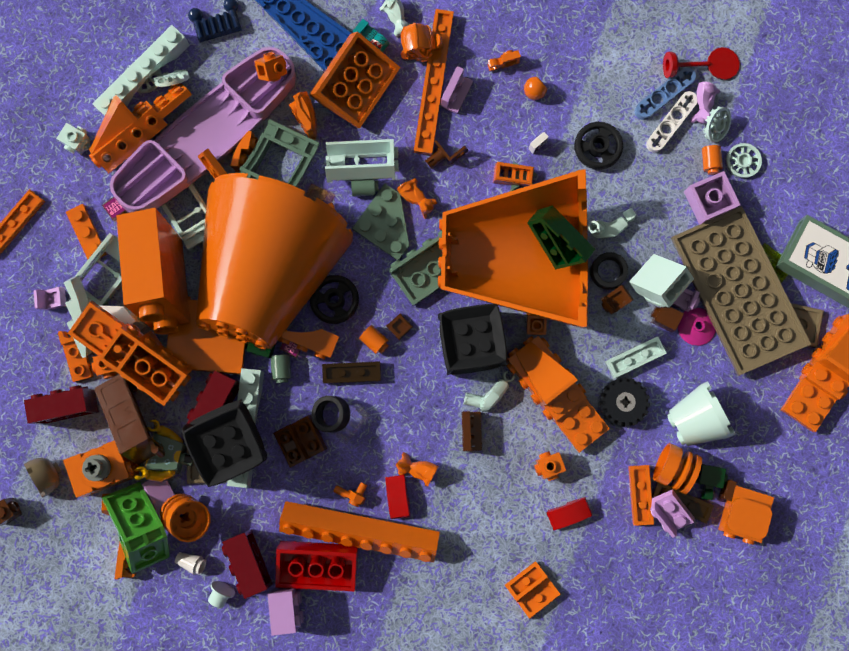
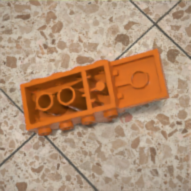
(126, 131)
(131, 354)
(822, 378)
(556, 392)

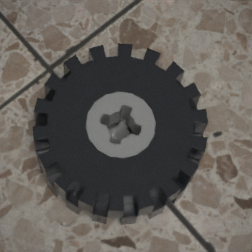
(620, 410)

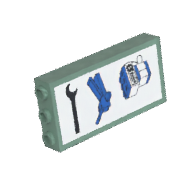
(818, 259)

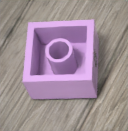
(711, 197)
(284, 610)

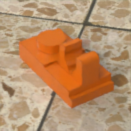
(122, 565)

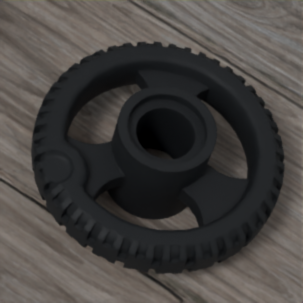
(607, 158)
(340, 314)

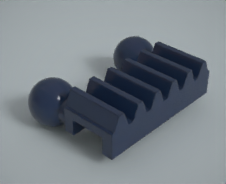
(216, 26)

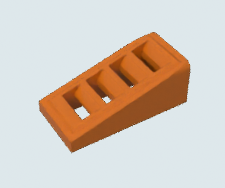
(513, 168)

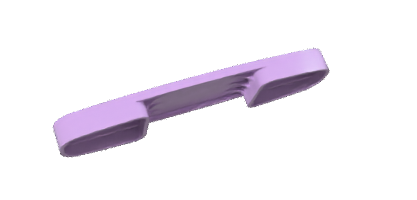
(214, 123)

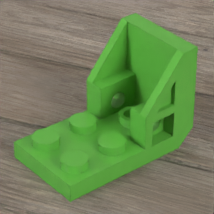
(137, 527)

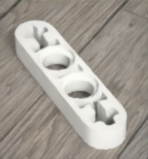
(672, 122)

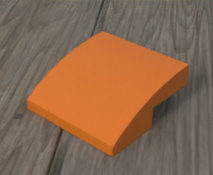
(532, 590)

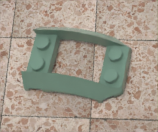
(287, 139)

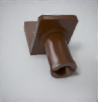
(440, 155)

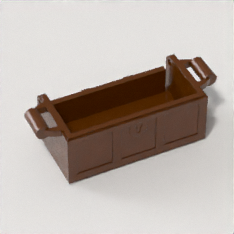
(127, 420)

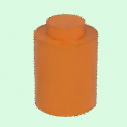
(712, 159)
(374, 340)

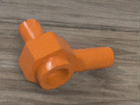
(356, 498)

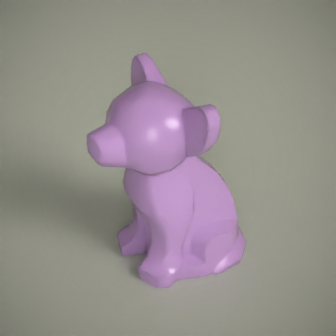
(705, 97)

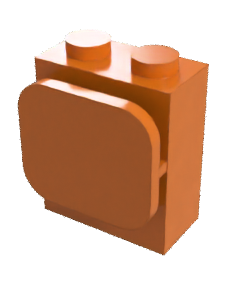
(747, 515)

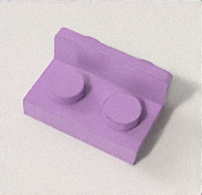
(456, 91)
(671, 512)

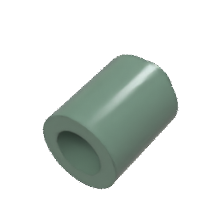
(364, 187)
(280, 368)

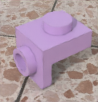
(50, 298)
(687, 300)

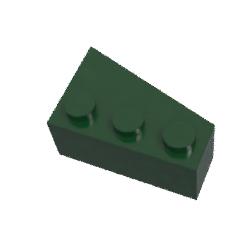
(559, 238)

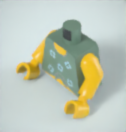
(175, 455)

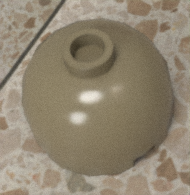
(43, 475)

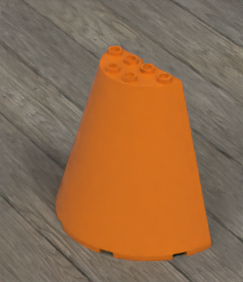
(263, 256)
(500, 261)

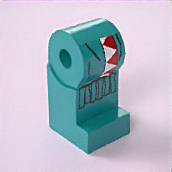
(372, 35)

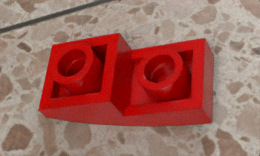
(397, 497)
(569, 514)

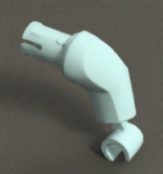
(604, 229)
(490, 398)

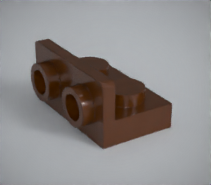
(471, 431)

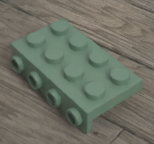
(419, 271)

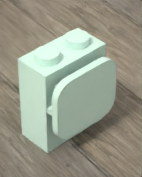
(661, 281)

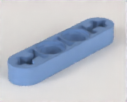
(666, 95)

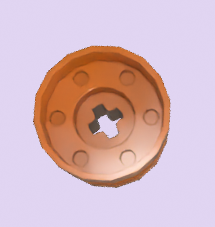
(681, 469)
(192, 524)

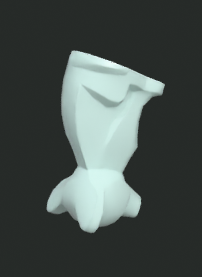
(395, 11)

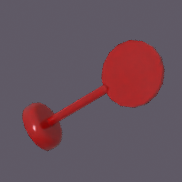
(721, 63)

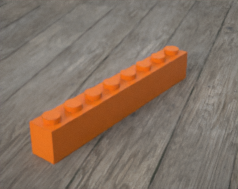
(359, 531)

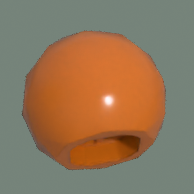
(534, 88)

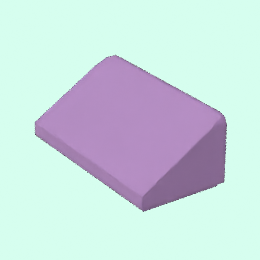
(158, 493)

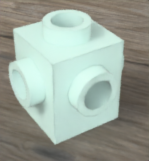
(74, 139)

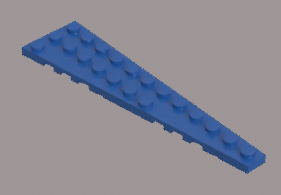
(308, 27)

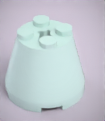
(700, 417)

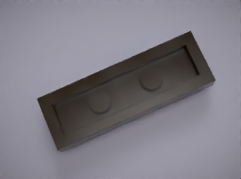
(351, 372)
(699, 509)

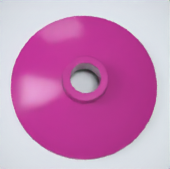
(688, 330)

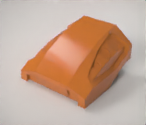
(304, 113)

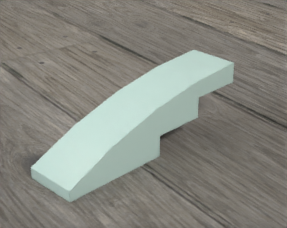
(76, 306)

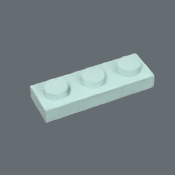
(635, 357)

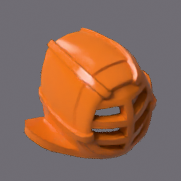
(419, 42)

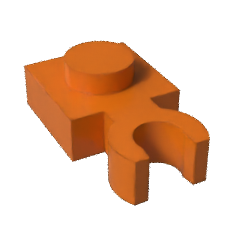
(507, 59)

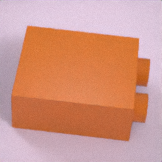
(153, 270)

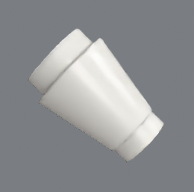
(192, 563)

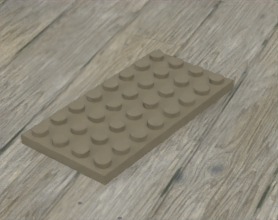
(740, 291)

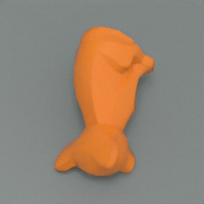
(412, 194)
(421, 470)

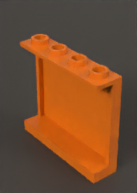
(205, 348)

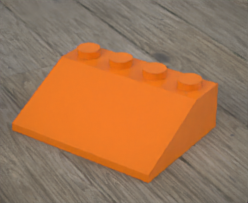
(355, 80)

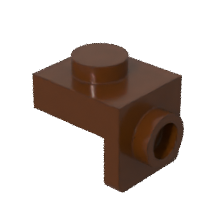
(616, 300)

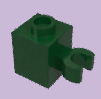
(711, 477)

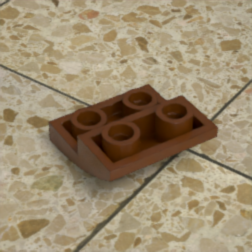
(300, 441)

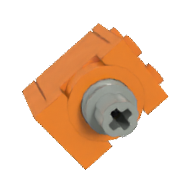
(99, 470)

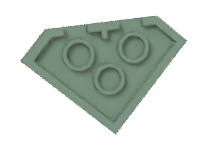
(385, 223)

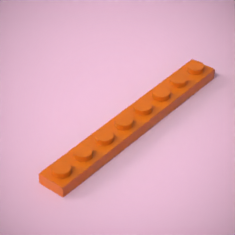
(433, 85)

